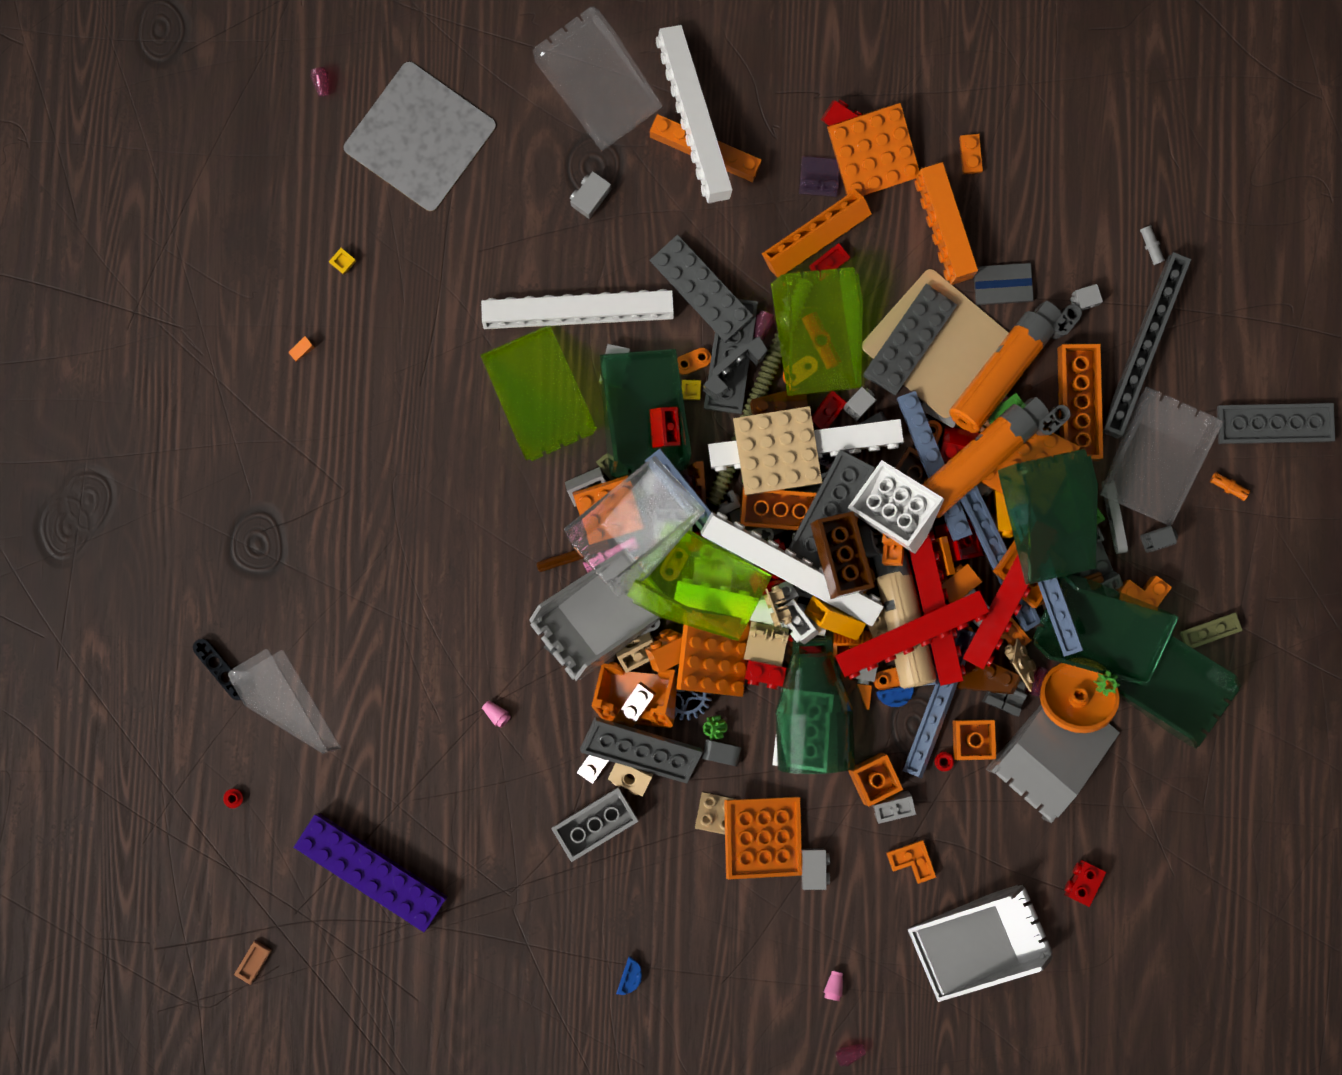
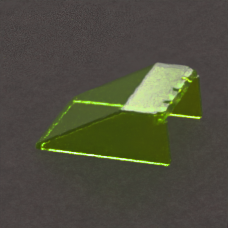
(820, 329)
(538, 393)
(702, 588)

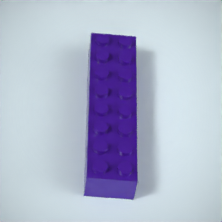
(370, 872)

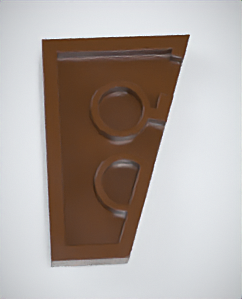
(777, 402)
(697, 470)
(992, 679)

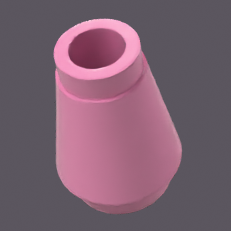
(496, 714)
(834, 986)

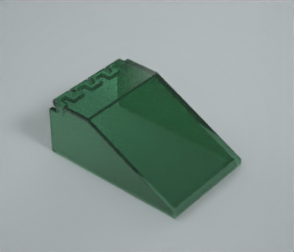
(631, 388)
(1053, 514)
(1113, 629)
(1183, 692)

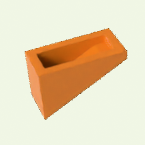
(301, 348)
(865, 692)

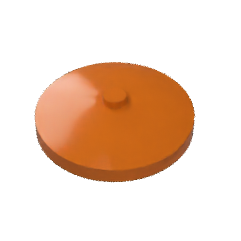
(1073, 702)

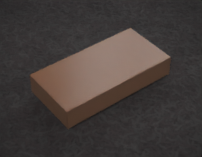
(252, 962)

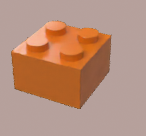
(974, 739)
(875, 779)

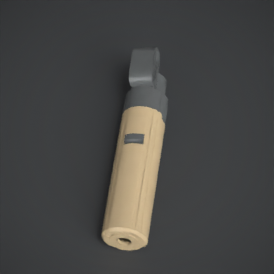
(901, 606)

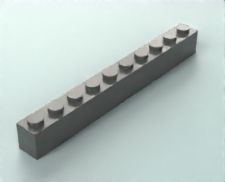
(1145, 345)

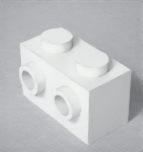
(801, 626)

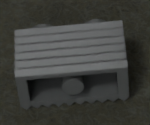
(1159, 539)

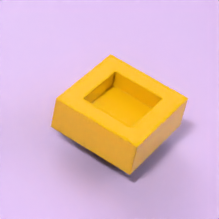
(342, 261)
(691, 389)

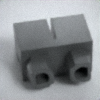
(1007, 702)

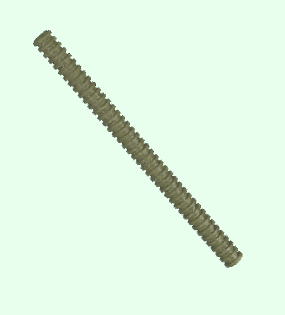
(761, 387)

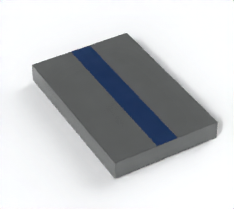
(1003, 284)

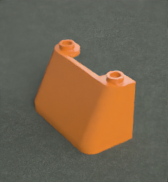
(616, 686)

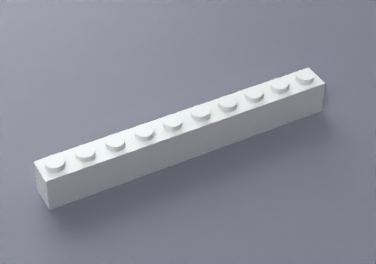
(694, 114)
(577, 309)
(828, 441)
(786, 566)

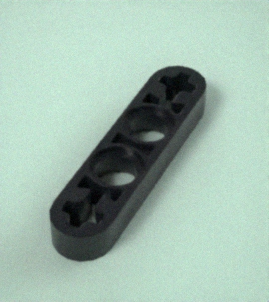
(218, 671)

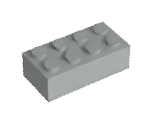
(595, 824)

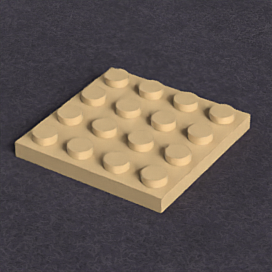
(777, 450)

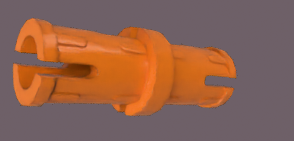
(1229, 486)

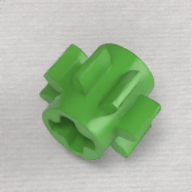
(1112, 684)
(715, 727)

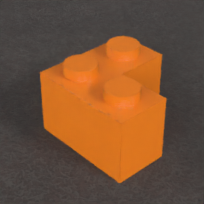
(1152, 592)
(665, 650)

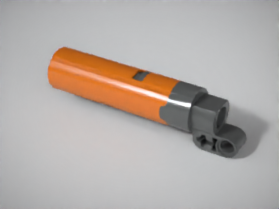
(1010, 362)
(993, 448)

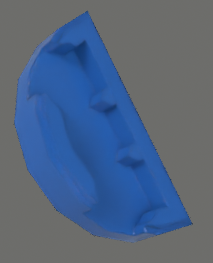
(896, 696)
(630, 978)

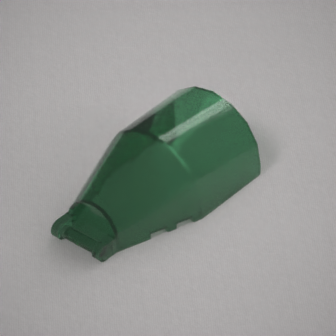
(814, 714)

